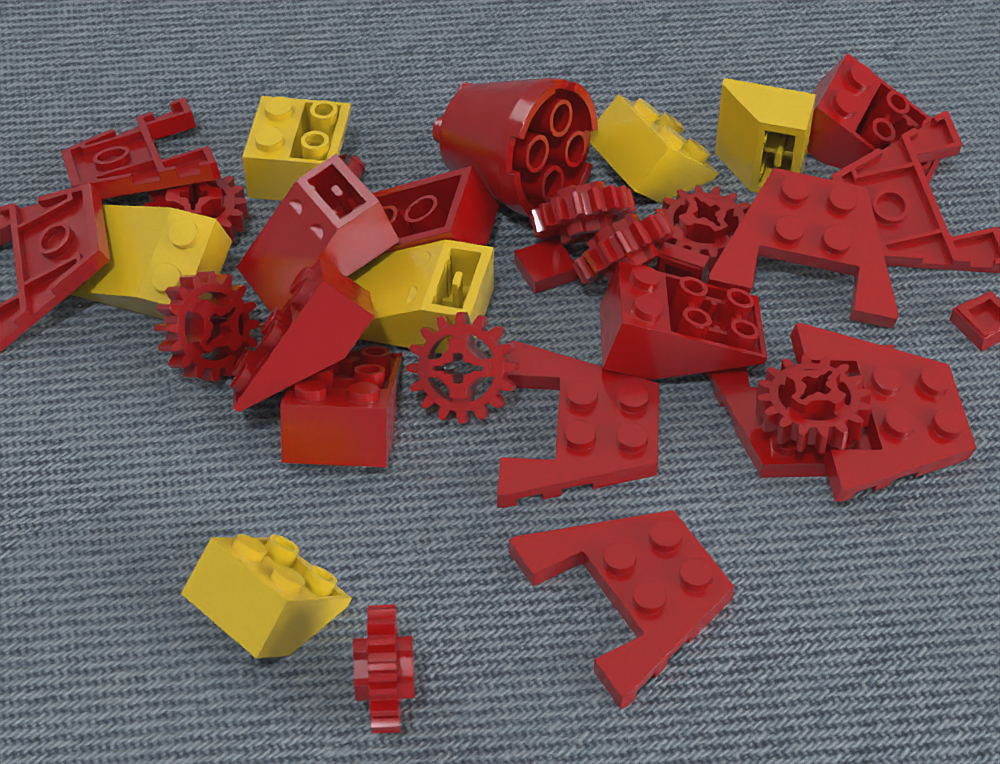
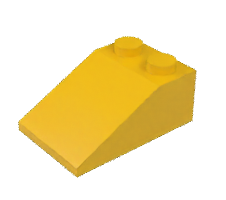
(150, 253)

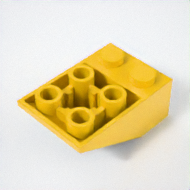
(423, 283)

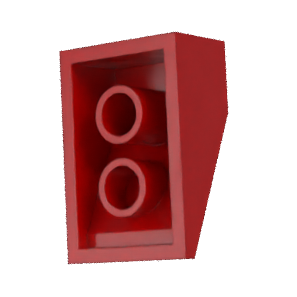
(440, 208)

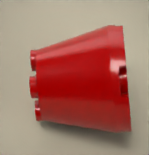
(520, 137)

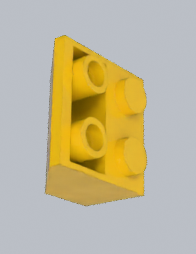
(762, 130)
(289, 141)
(650, 150)
(264, 593)

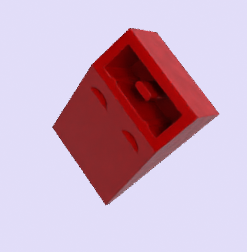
(858, 115)
(322, 218)
(676, 325)
(306, 337)
(343, 411)

